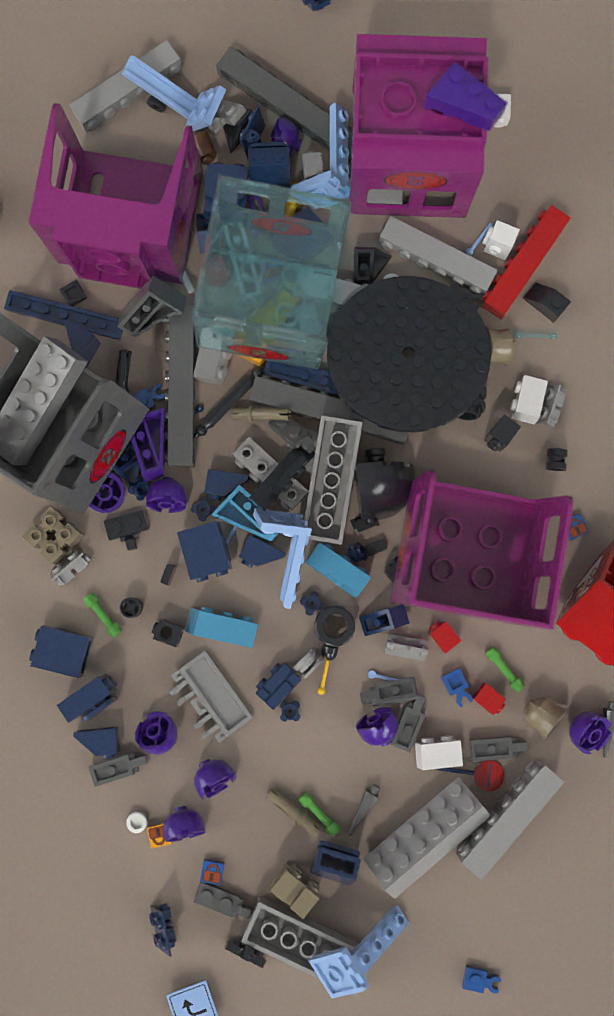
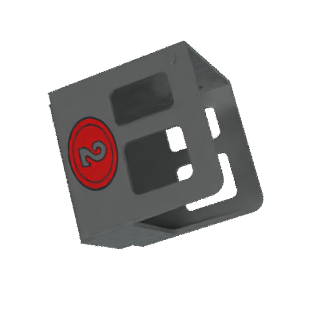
(82, 438)

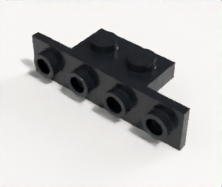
(281, 477)

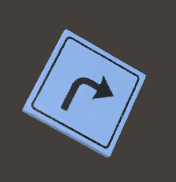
(192, 1001)

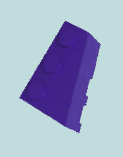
(465, 98)
(150, 445)

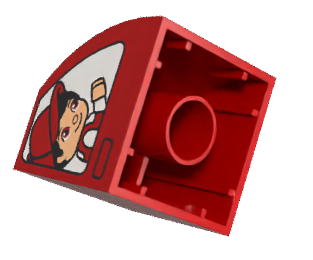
(590, 608)

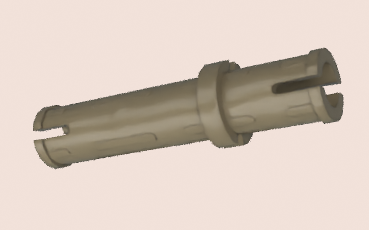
(252, 413)
(300, 817)

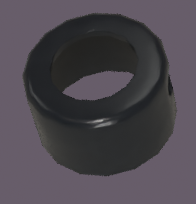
(319, 626)

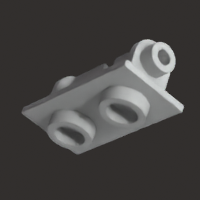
(553, 397)
(63, 571)
(406, 647)

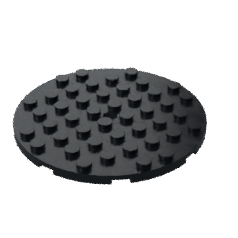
(399, 390)

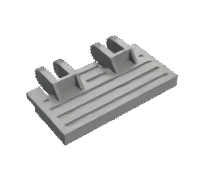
(212, 695)

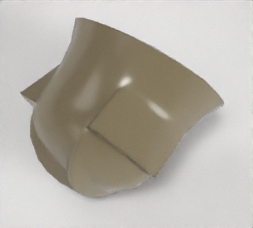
(502, 345)
(543, 715)

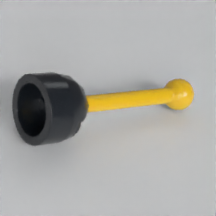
(328, 653)

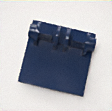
(253, 130)
(164, 937)

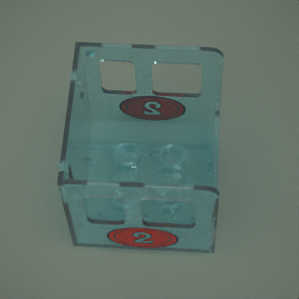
(268, 275)

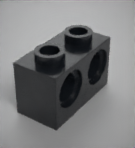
(502, 433)

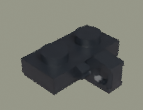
(127, 528)
(247, 953)

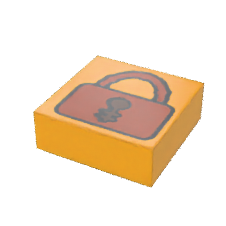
(156, 836)

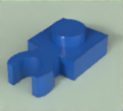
(148, 398)
(455, 684)
(476, 980)

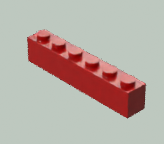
(526, 261)

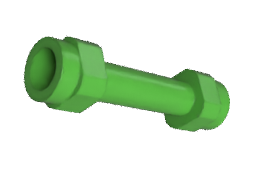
(113, 628)
(515, 682)
(331, 826)

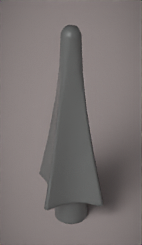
(609, 714)
(369, 799)

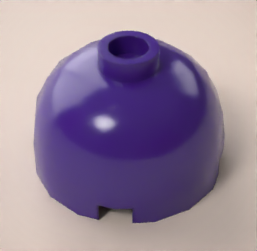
(286, 132)
(110, 495)
(166, 495)
(378, 728)
(589, 731)
(156, 733)
(212, 777)
(183, 824)

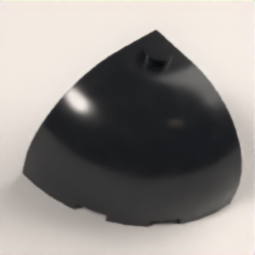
(382, 489)

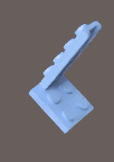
(197, 111)
(334, 181)
(293, 526)
(345, 971)

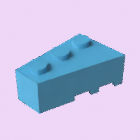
(239, 512)
(338, 569)
(221, 626)

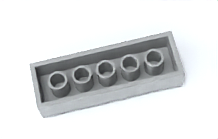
(37, 399)
(332, 478)
(508, 818)
(426, 838)
(290, 938)

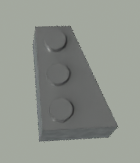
(150, 306)

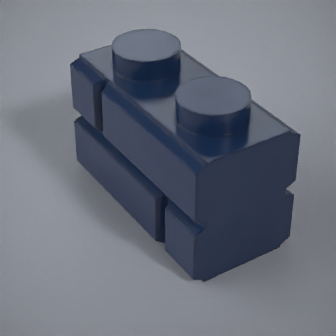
(278, 685)

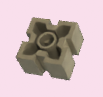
(66, 535)
(295, 889)

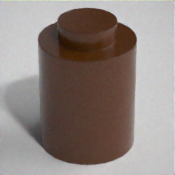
(205, 147)

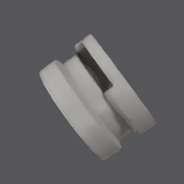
(306, 661)

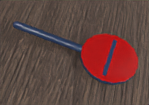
(487, 774)

